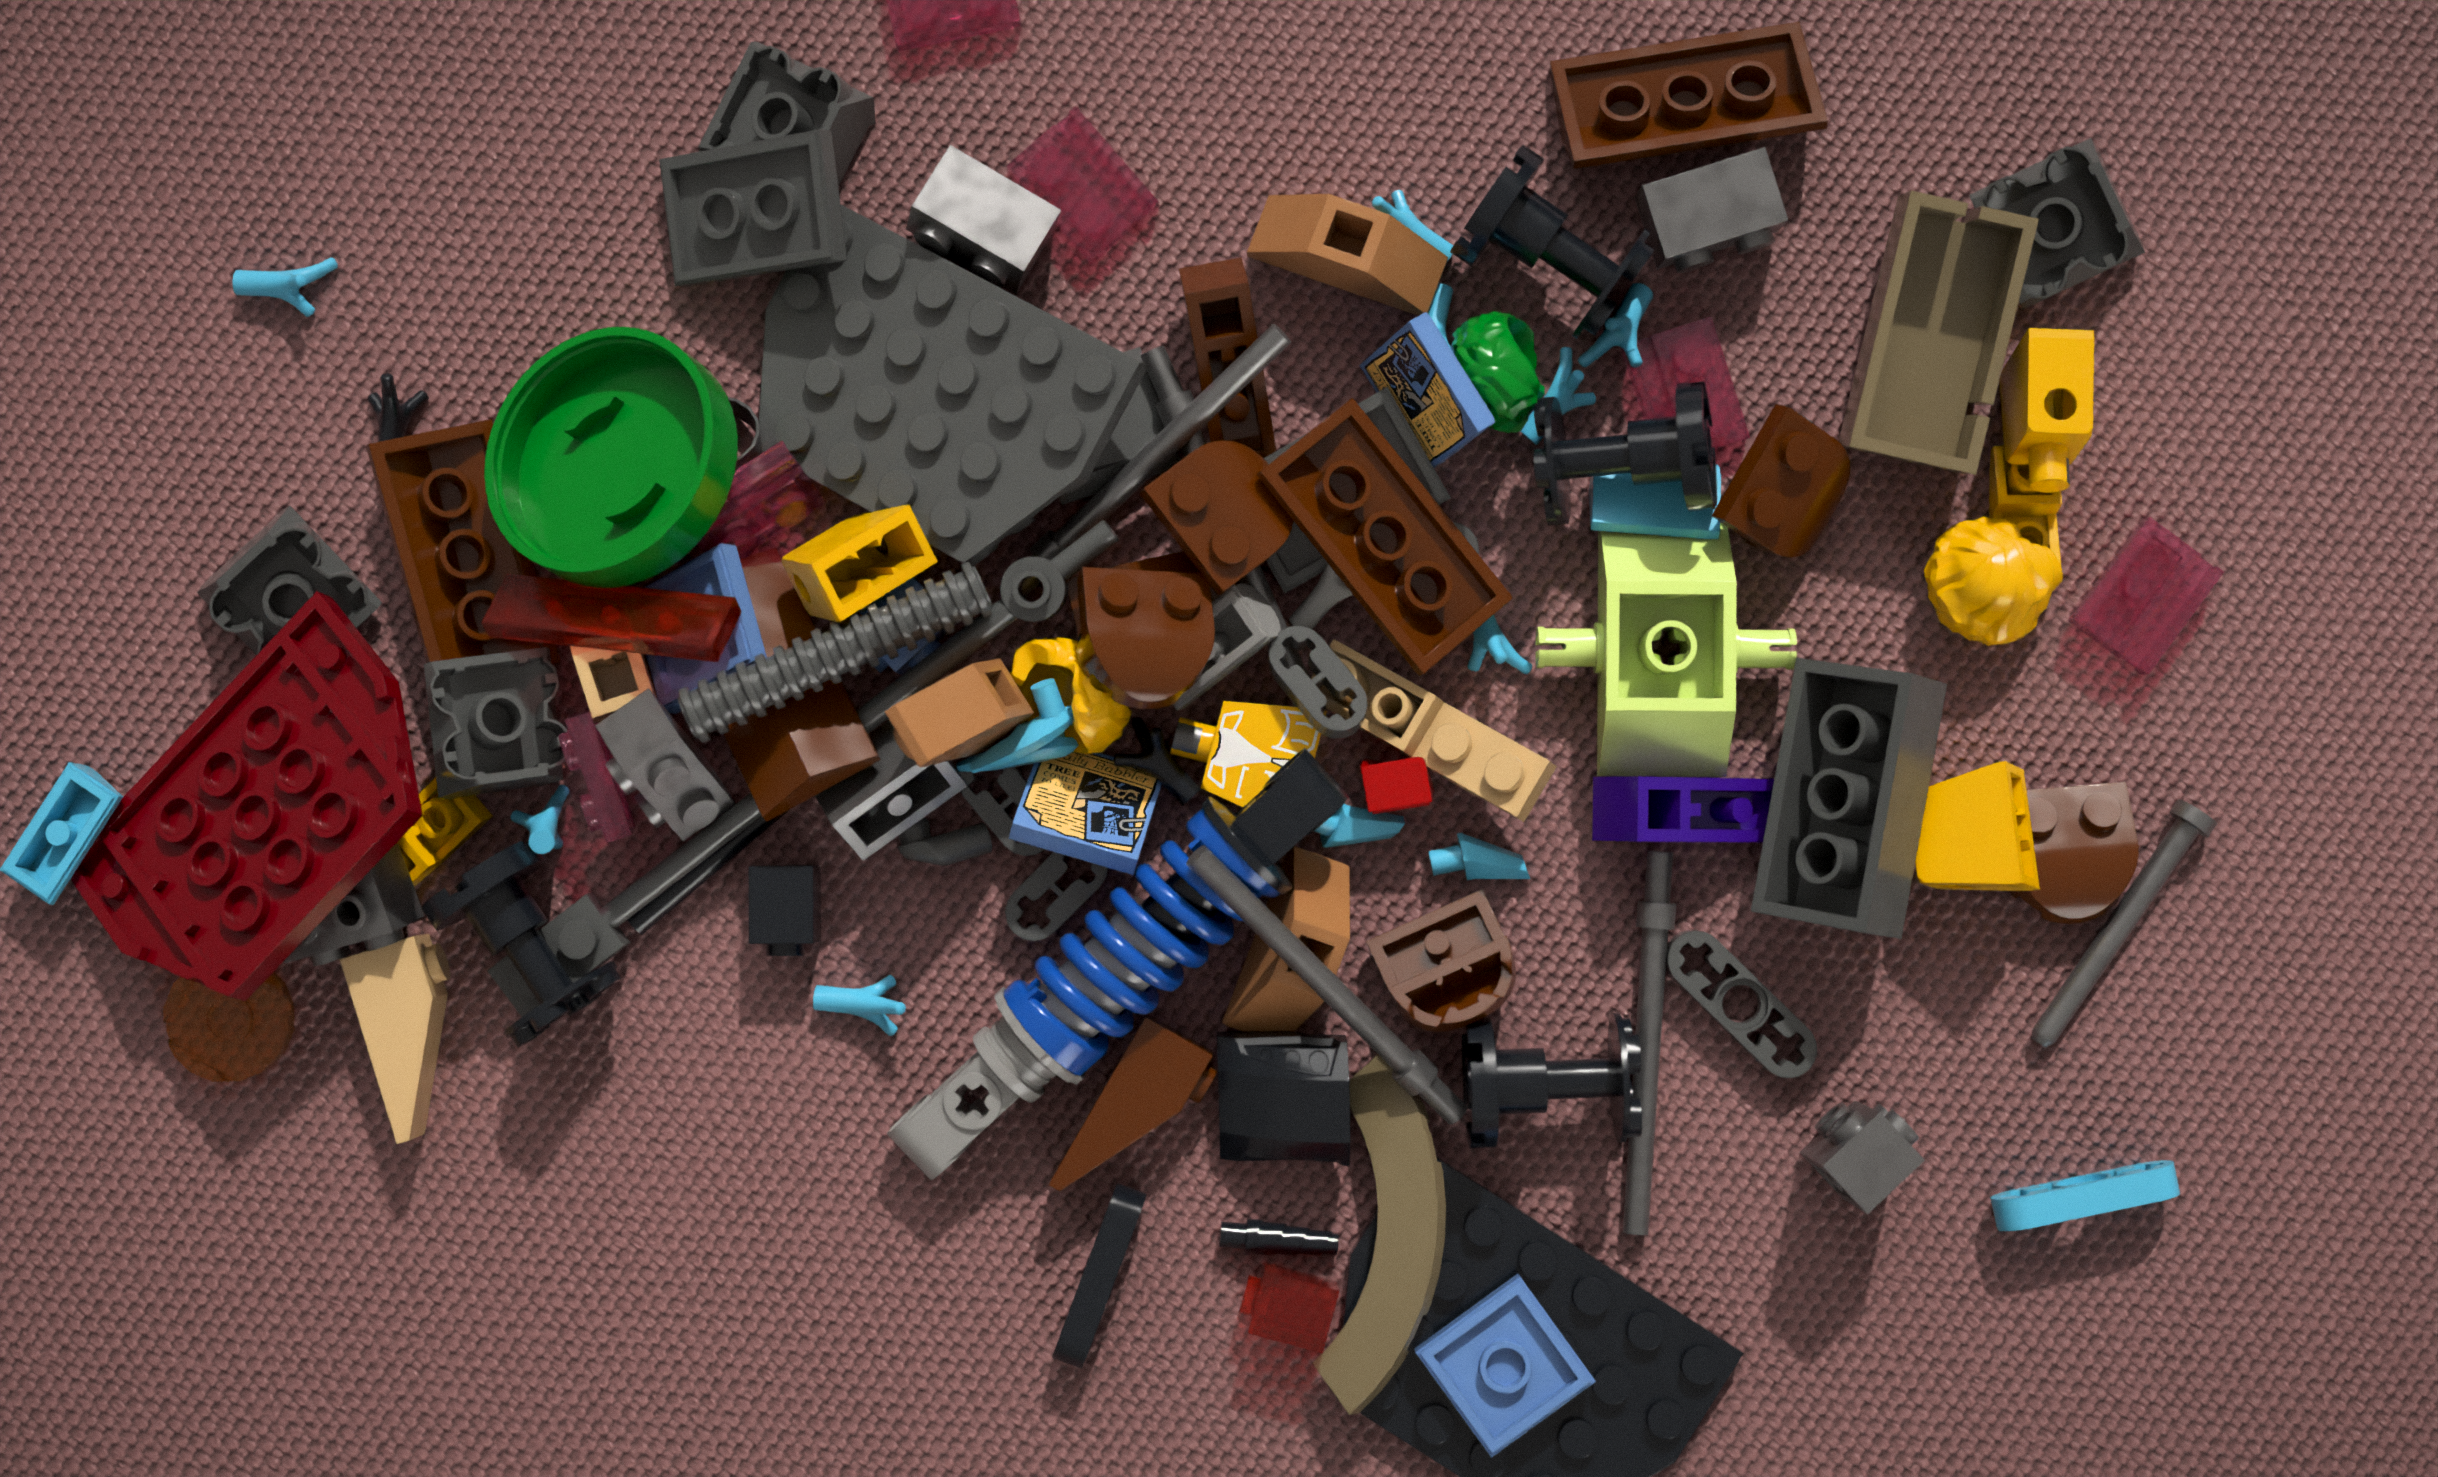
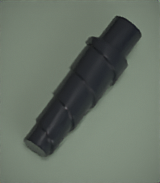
(1276, 1238)

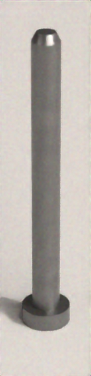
(2188, 824)

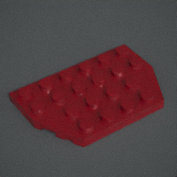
(260, 810)

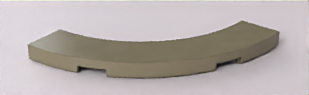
(1406, 1243)

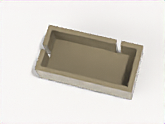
(1937, 332)

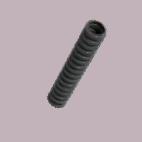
(834, 652)

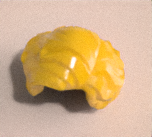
(1990, 580)
(1095, 714)

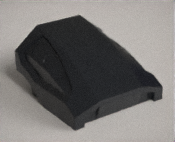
(1283, 1096)

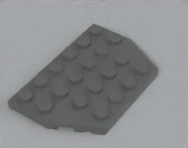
(934, 390)

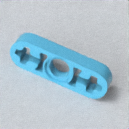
(2085, 1195)

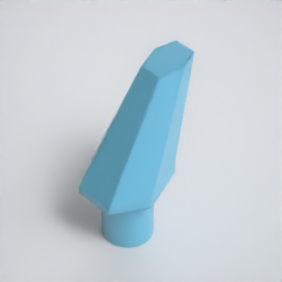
(1358, 825)
(1478, 860)

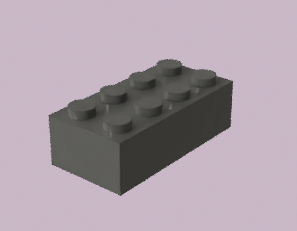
(1849, 797)

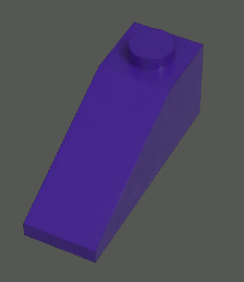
(1680, 809)

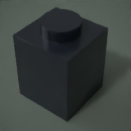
(784, 907)

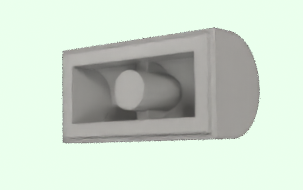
(1242, 627)

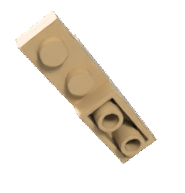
(1448, 739)

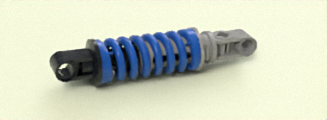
(1066, 1019)

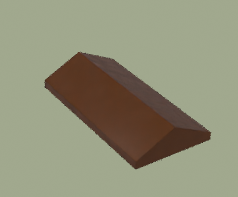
(1686, 95)
(1385, 536)
(447, 538)
(810, 740)

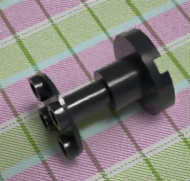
(1533, 229)
(1651, 451)
(509, 921)
(1524, 1081)

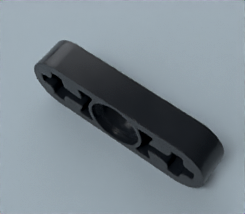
(1099, 1275)

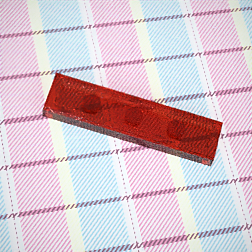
(612, 618)

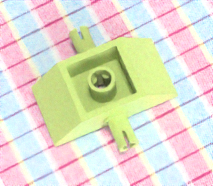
(1652, 713)

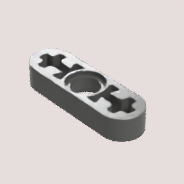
(1786, 1024)

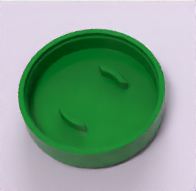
(611, 457)

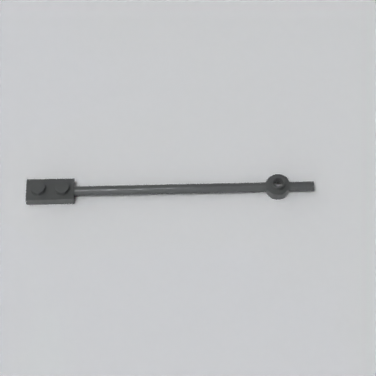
(590, 933)

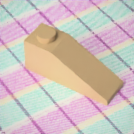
(401, 1015)

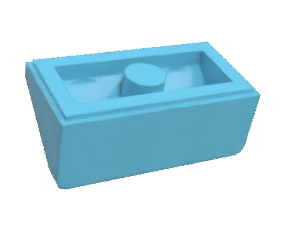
(1648, 508)
(62, 832)

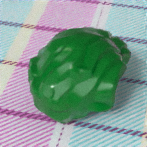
(1501, 364)

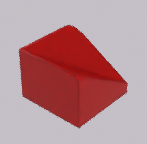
(1396, 784)

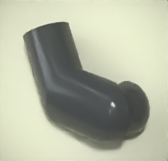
(944, 848)

